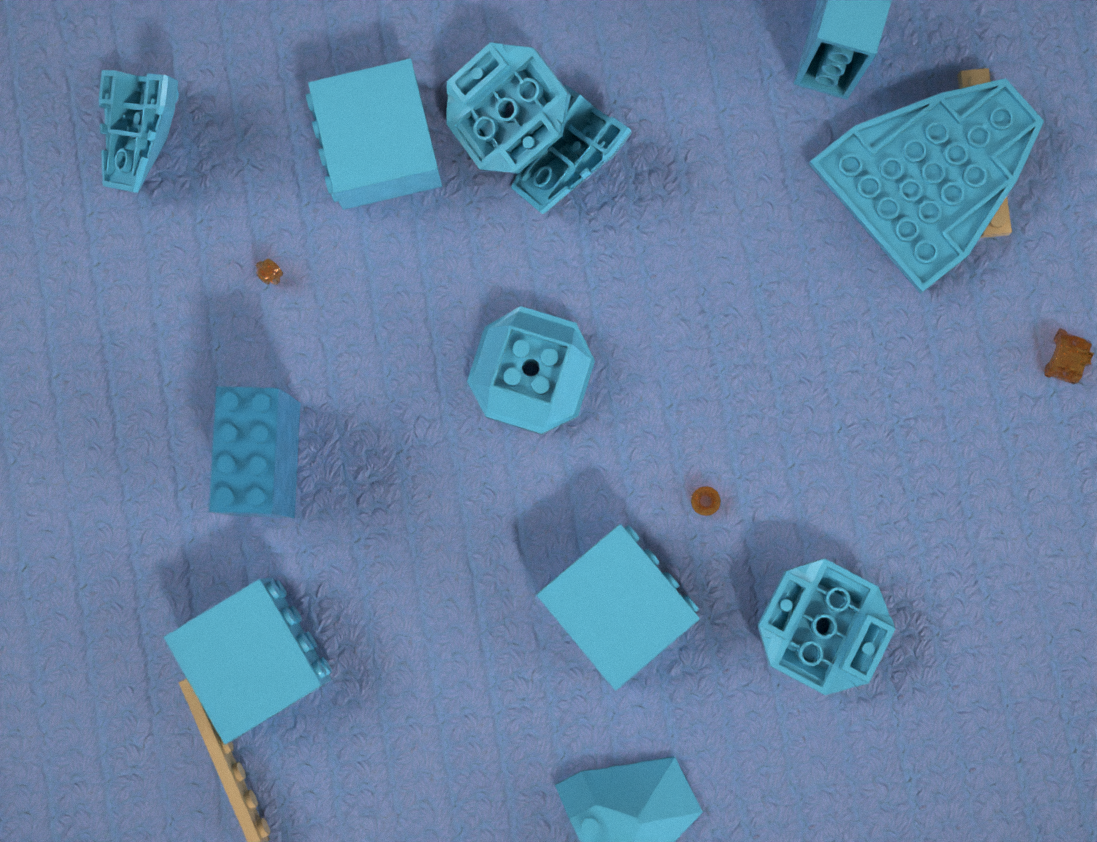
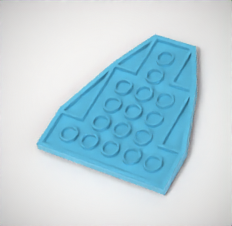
(932, 173)

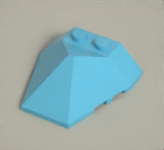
(135, 126)
(586, 145)
(630, 802)

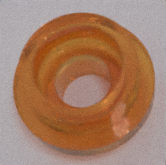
(268, 271)
(714, 498)

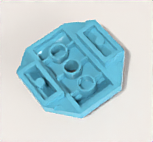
(484, 90)
(535, 401)
(855, 635)

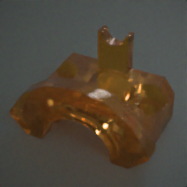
(1069, 357)

